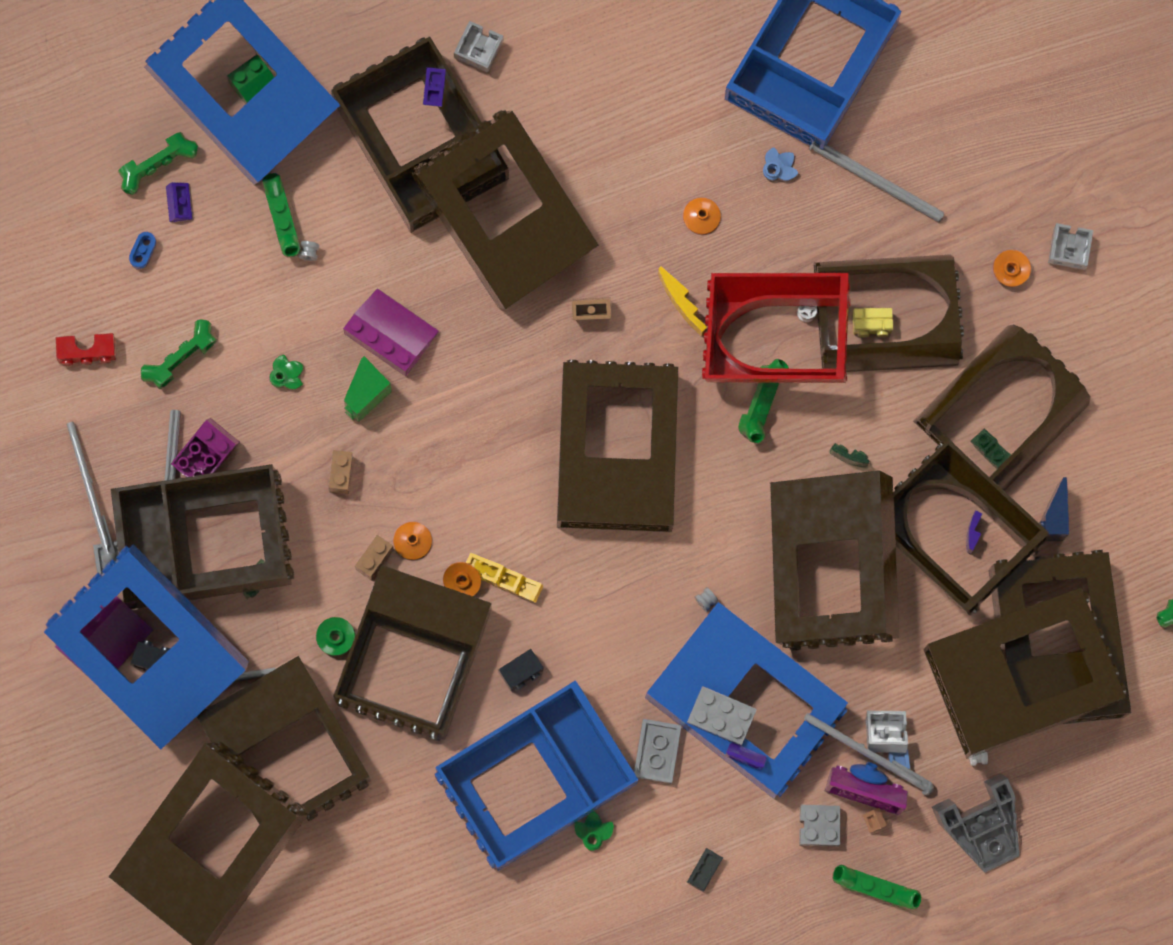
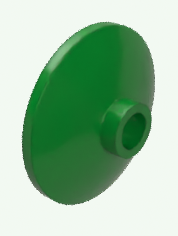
(333, 626)

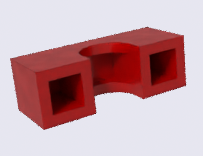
(102, 350)

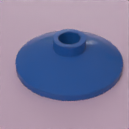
(868, 773)

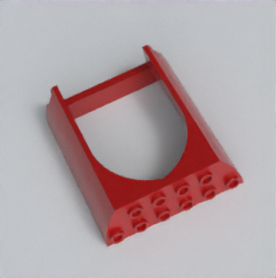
(742, 292)

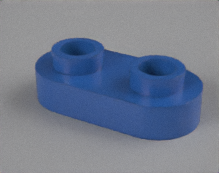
(142, 250)

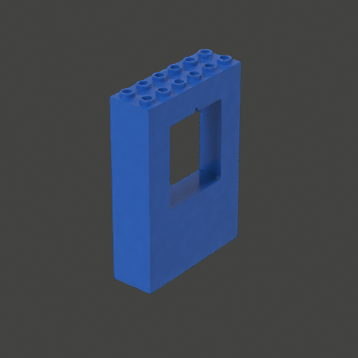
(790, 96)
(273, 119)
(719, 659)
(176, 684)
(575, 751)

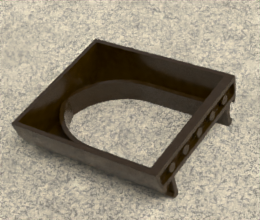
(933, 349)
(1067, 402)
(956, 472)

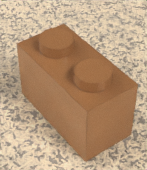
(591, 308)
(340, 472)
(374, 557)

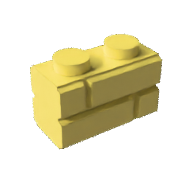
(872, 321)

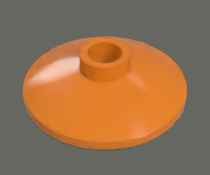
(699, 224)
(1018, 262)
(414, 550)
(452, 578)

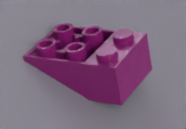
(205, 450)

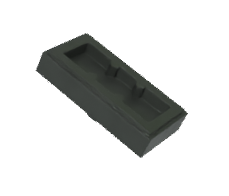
(704, 869)

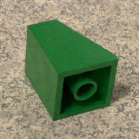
(365, 391)

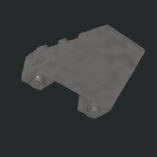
(986, 830)

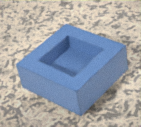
(902, 758)

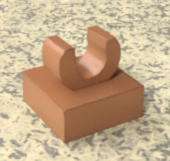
(875, 820)

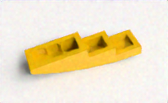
(678, 294)
(505, 578)

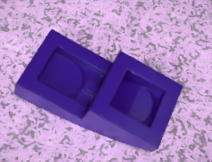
(434, 87)
(972, 535)

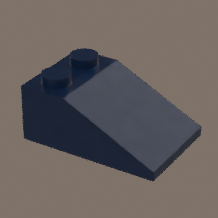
(1056, 515)

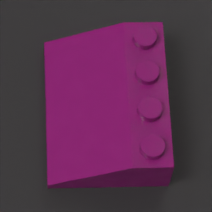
(390, 332)
(115, 632)
(882, 796)

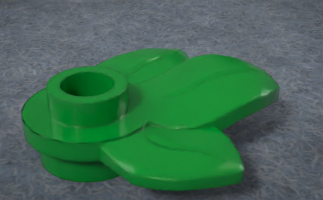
(288, 371)
(593, 828)

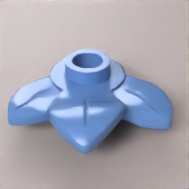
(781, 164)

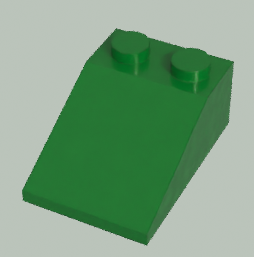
(250, 78)

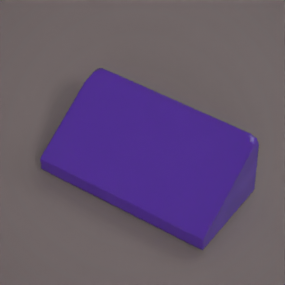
(178, 202)
(746, 756)

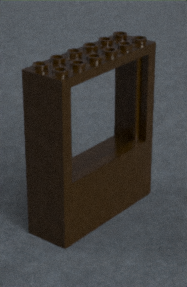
(424, 614)
(270, 707)

